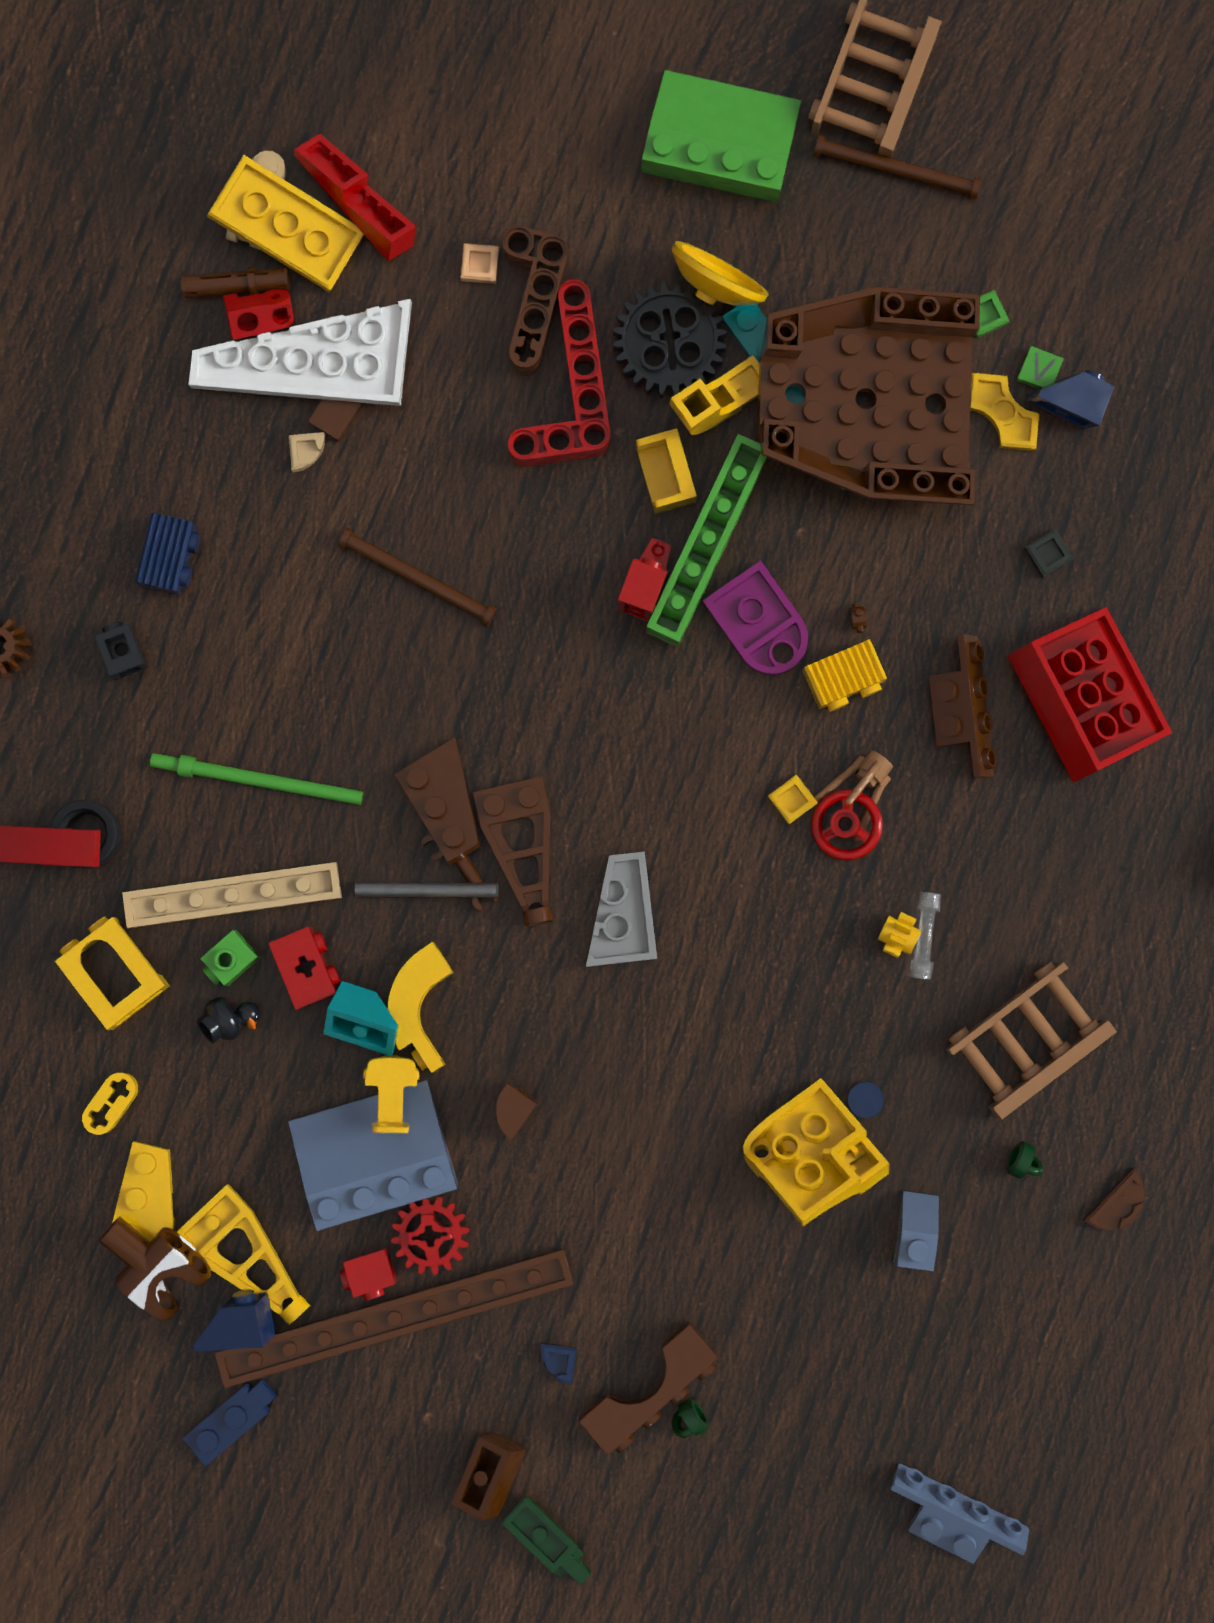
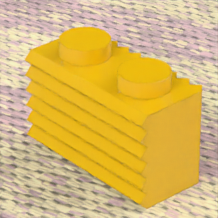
(845, 675)

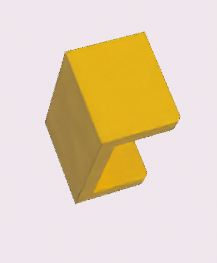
(666, 471)

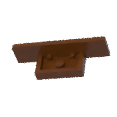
(961, 707)

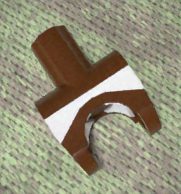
(151, 1263)

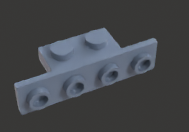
(954, 1519)

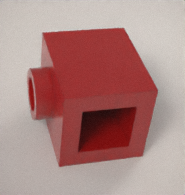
(368, 1274)

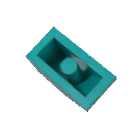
(361, 1019)

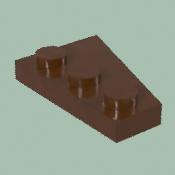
(442, 800)

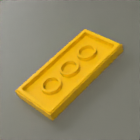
(286, 223)

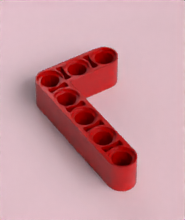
(581, 387)

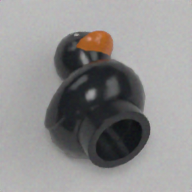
(224, 1023)

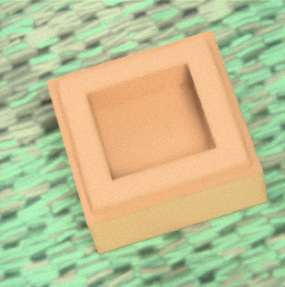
(480, 263)

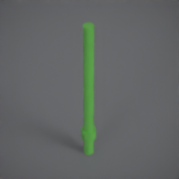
(188, 766)

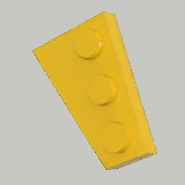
(147, 1190)

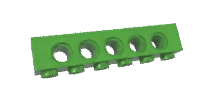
(707, 541)

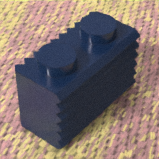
(167, 554)

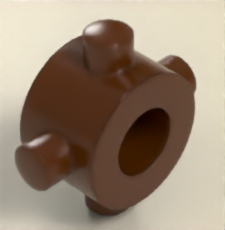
(858, 617)

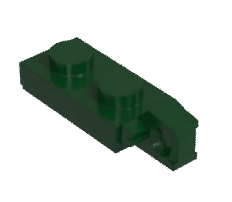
(546, 1539)

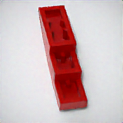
(49, 846)

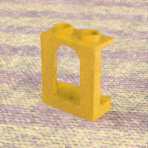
(113, 933)

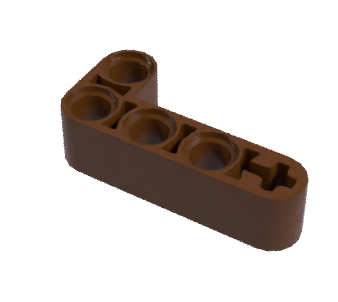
(533, 303)

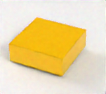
(792, 799)

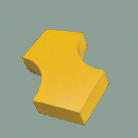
(1014, 424)

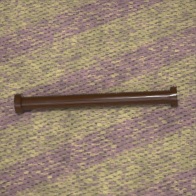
(897, 167)
(350, 541)

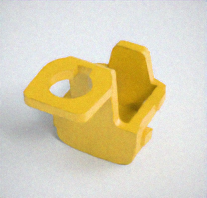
(390, 1077)

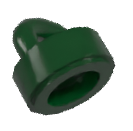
(1023, 1161)
(693, 1418)

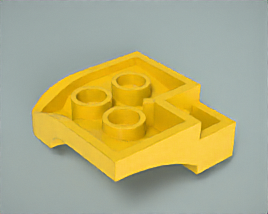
(814, 1153)

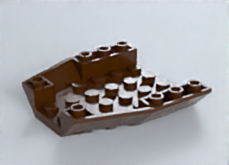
(899, 352)

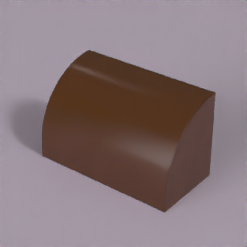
(513, 1109)

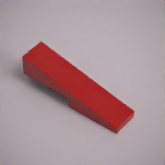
(348, 187)

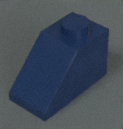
(1076, 398)
(239, 1324)

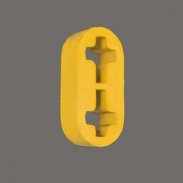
(103, 1098)

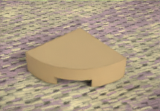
(305, 449)

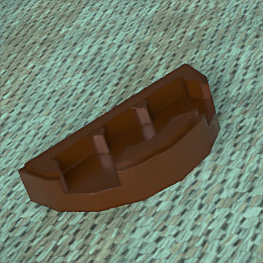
(1120, 1205)

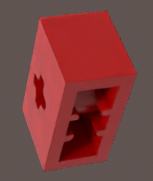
(289, 954)

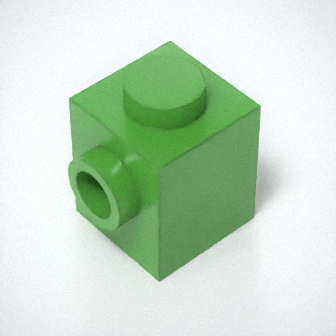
(229, 959)

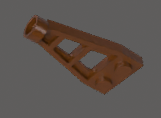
(509, 804)

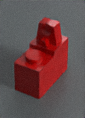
(645, 581)

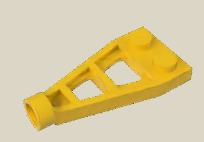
(214, 1223)

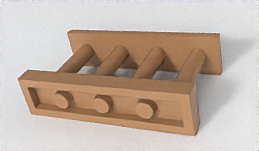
(897, 102)
(1062, 1053)

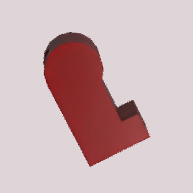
(258, 312)

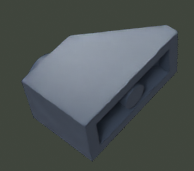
(917, 1231)

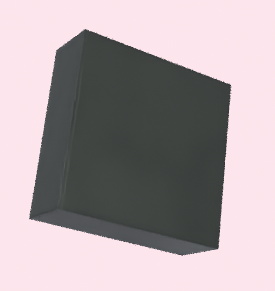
(1048, 553)

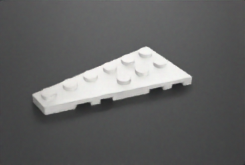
(325, 359)

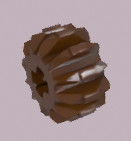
(13, 645)

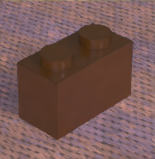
(488, 1476)

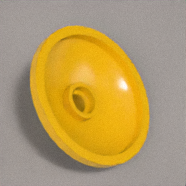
(716, 278)

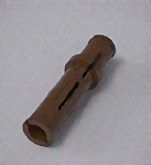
(228, 283)

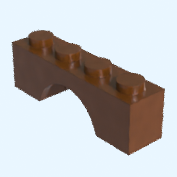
(614, 1419)

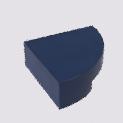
(559, 1361)

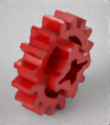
(432, 1251)

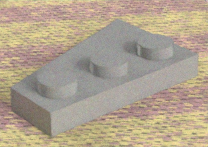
(624, 914)

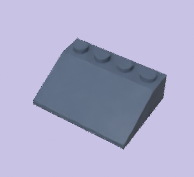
(363, 1172)

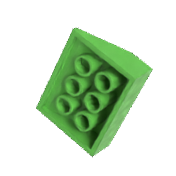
(720, 136)

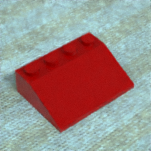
(1089, 694)

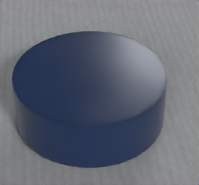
(865, 1099)

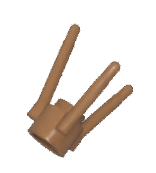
(872, 771)

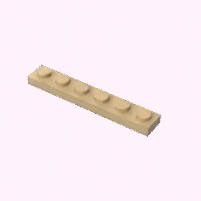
(232, 895)

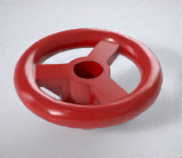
(823, 836)

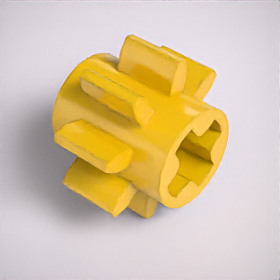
(899, 935)

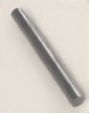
(382, 889)

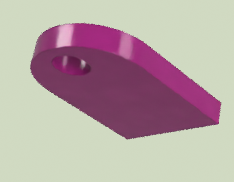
(758, 618)

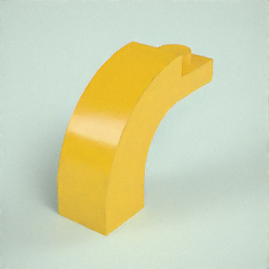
(709, 405)
(405, 1000)

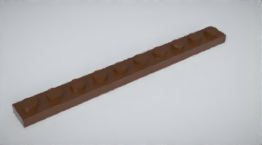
(397, 1317)

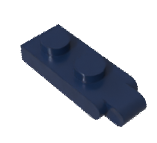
(230, 1421)

